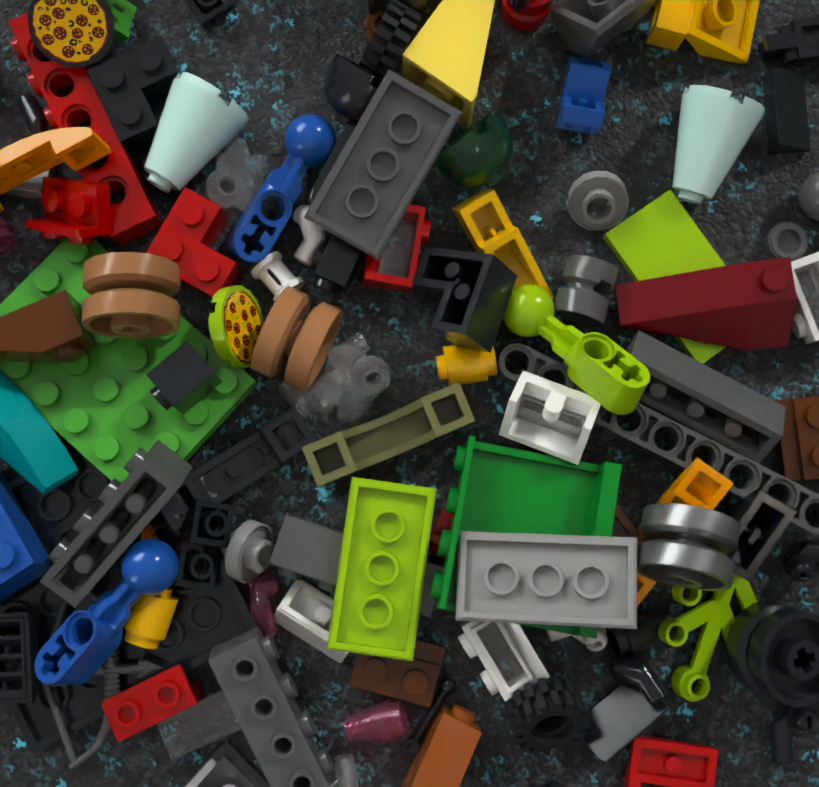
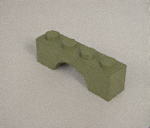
(388, 435)

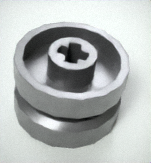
(687, 546)

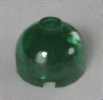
(478, 153)

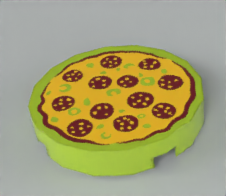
(235, 325)

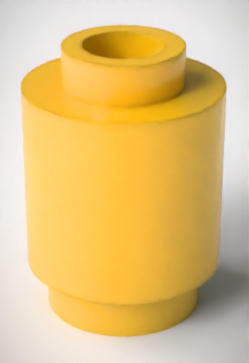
(465, 365)
(150, 619)

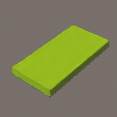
(665, 243)
(381, 569)

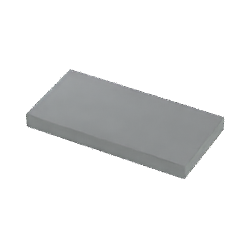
(547, 579)

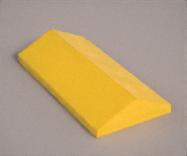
(722, 28)

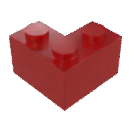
(188, 241)

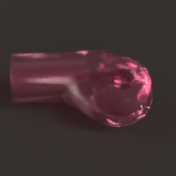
(260, 606)

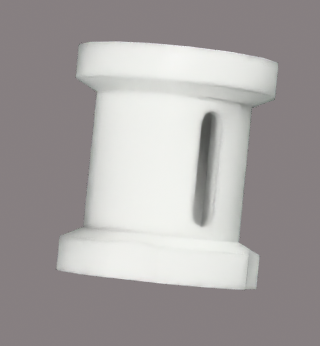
(276, 274)

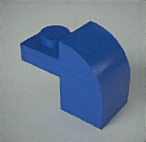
(583, 95)

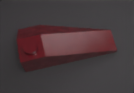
(727, 306)

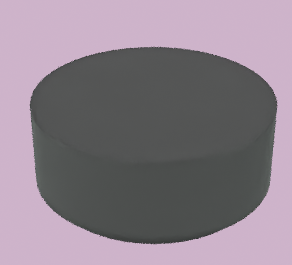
(786, 240)

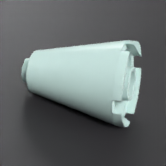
(190, 132)
(710, 139)

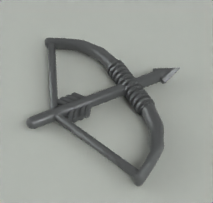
(110, 672)

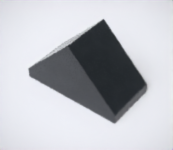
(761, 525)

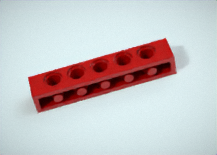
(136, 212)

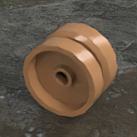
(131, 295)
(296, 339)

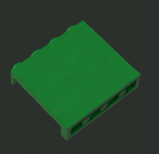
(526, 494)

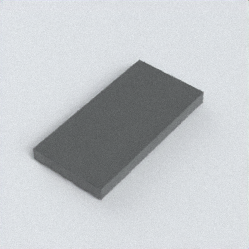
(383, 164)

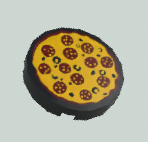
(72, 30)

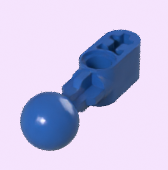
(308, 144)
(94, 634)

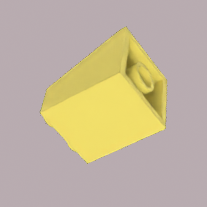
(450, 53)

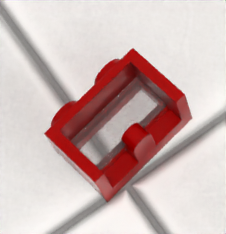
(399, 260)

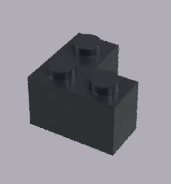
(130, 88)
(469, 292)

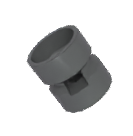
(585, 290)

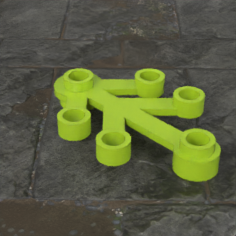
(715, 617)

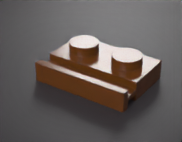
(800, 441)
(401, 679)

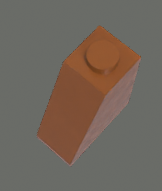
(445, 750)

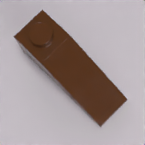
(45, 331)

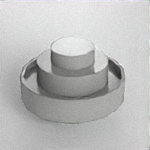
(598, 200)
(248, 551)

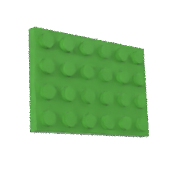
(105, 396)

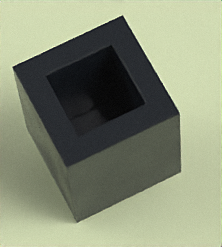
(182, 379)

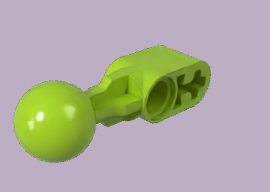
(592, 358)

